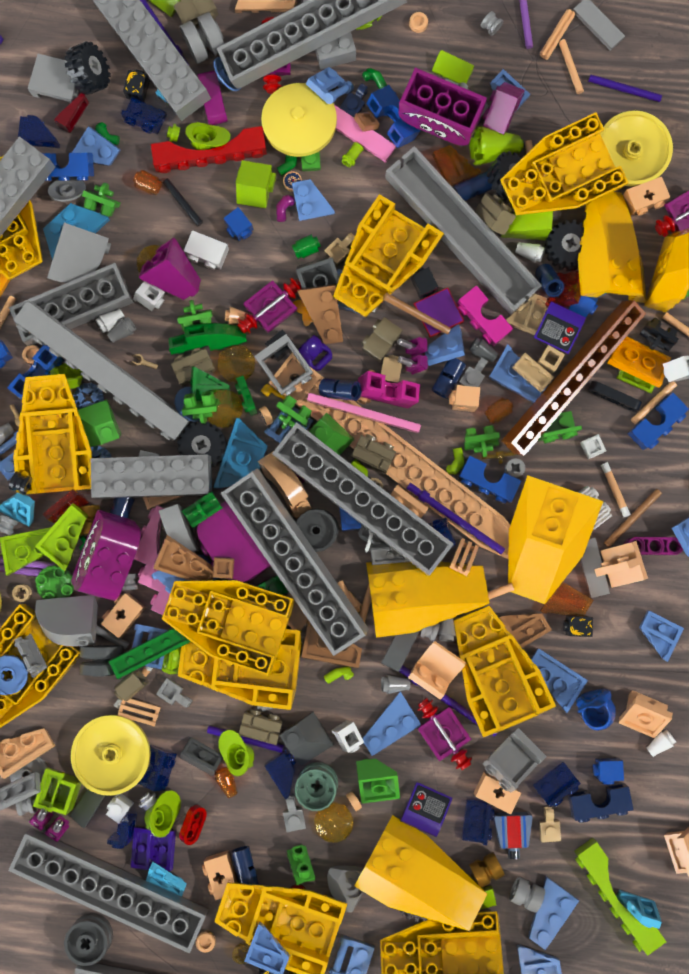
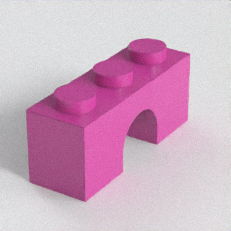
(492, 330)
(400, 394)

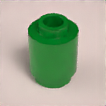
(306, 246)

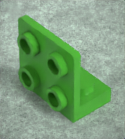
(562, 427)

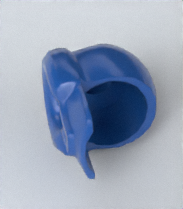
(597, 708)

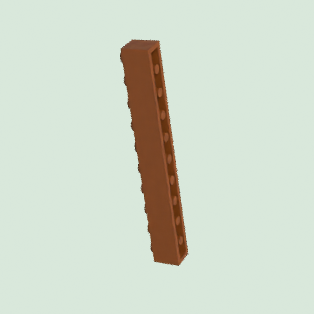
(573, 377)

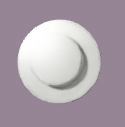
(147, 800)

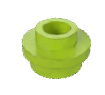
(173, 133)

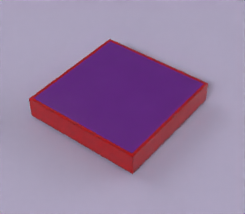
(442, 308)

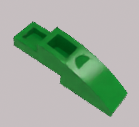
(211, 334)

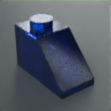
(36, 133)
(282, 772)

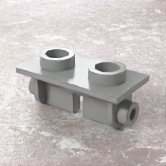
(31, 655)

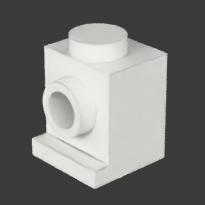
(147, 290)
(354, 740)
(119, 807)

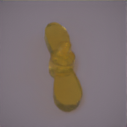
(499, 455)

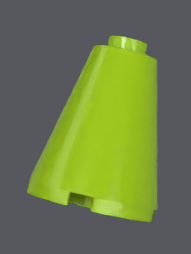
(489, 144)

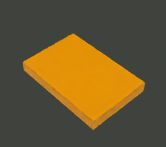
(639, 361)

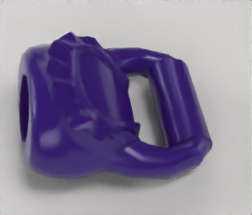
(311, 349)

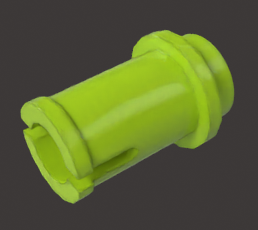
(351, 156)

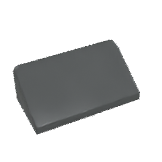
(201, 756)
(87, 808)

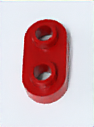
(192, 824)

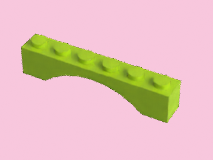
(596, 862)

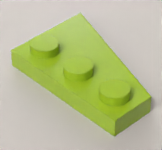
(63, 537)
(20, 549)

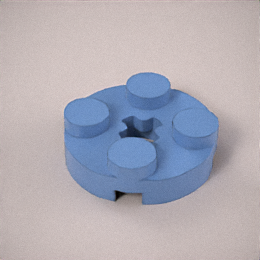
(19, 674)

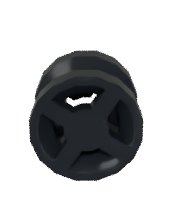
(20, 483)

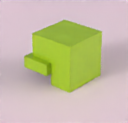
(254, 184)
(57, 792)

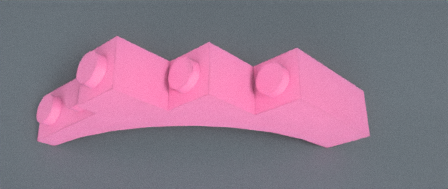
(147, 553)

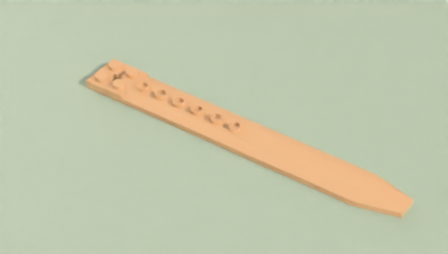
(408, 463)

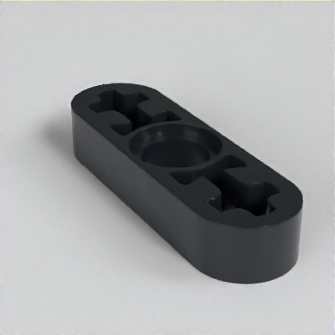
(615, 396)

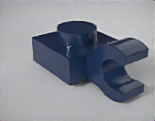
(354, 103)

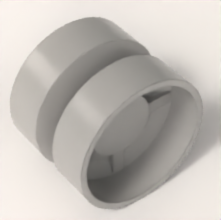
(206, 36)

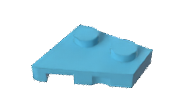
(19, 508)
(165, 879)

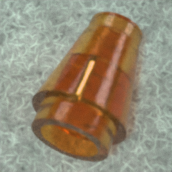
(226, 782)

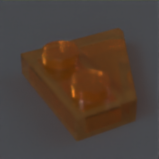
(453, 166)
(567, 601)

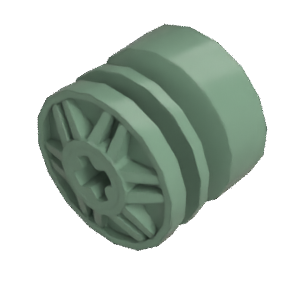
(306, 791)

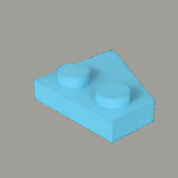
(641, 908)

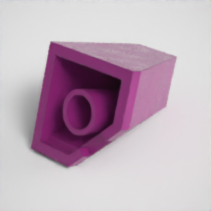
(171, 271)

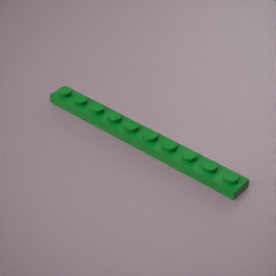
(169, 641)

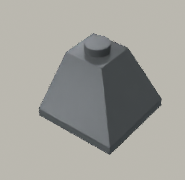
(318, 273)
(306, 739)

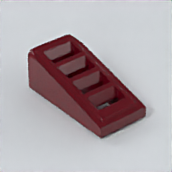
(71, 114)

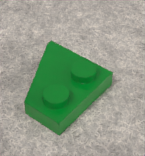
(205, 382)
(248, 403)

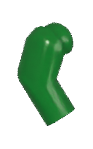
(375, 76)
(101, 129)
(290, 163)

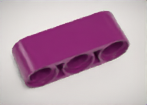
(215, 106)
(662, 545)

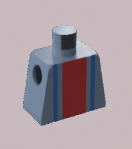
(513, 831)

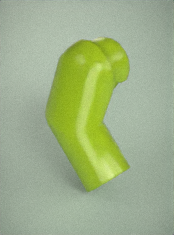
(458, 462)

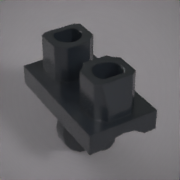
(659, 337)

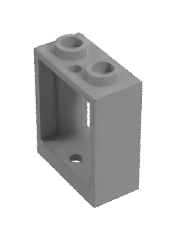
(272, 349)

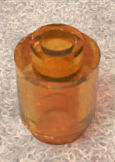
(147, 182)
(499, 410)

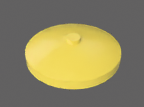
(298, 120)
(639, 145)
(110, 755)

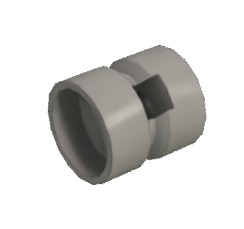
(529, 895)

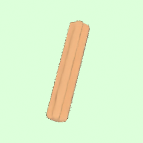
(557, 34)

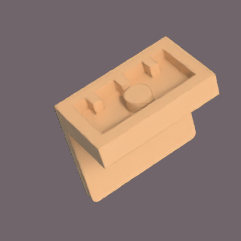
(436, 669)

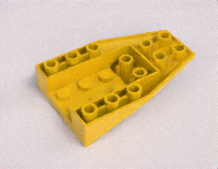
(564, 170)
(20, 244)
(671, 273)
(548, 537)
(230, 621)
(57, 658)
(445, 949)

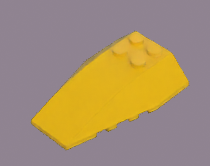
(610, 251)
(383, 256)
(52, 438)
(410, 600)
(498, 674)
(244, 684)
(420, 878)
(297, 918)

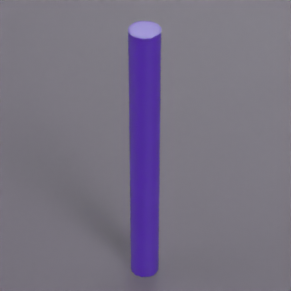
(625, 88)
(218, 731)

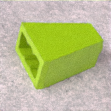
(530, 226)

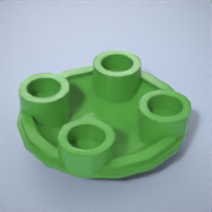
(54, 583)

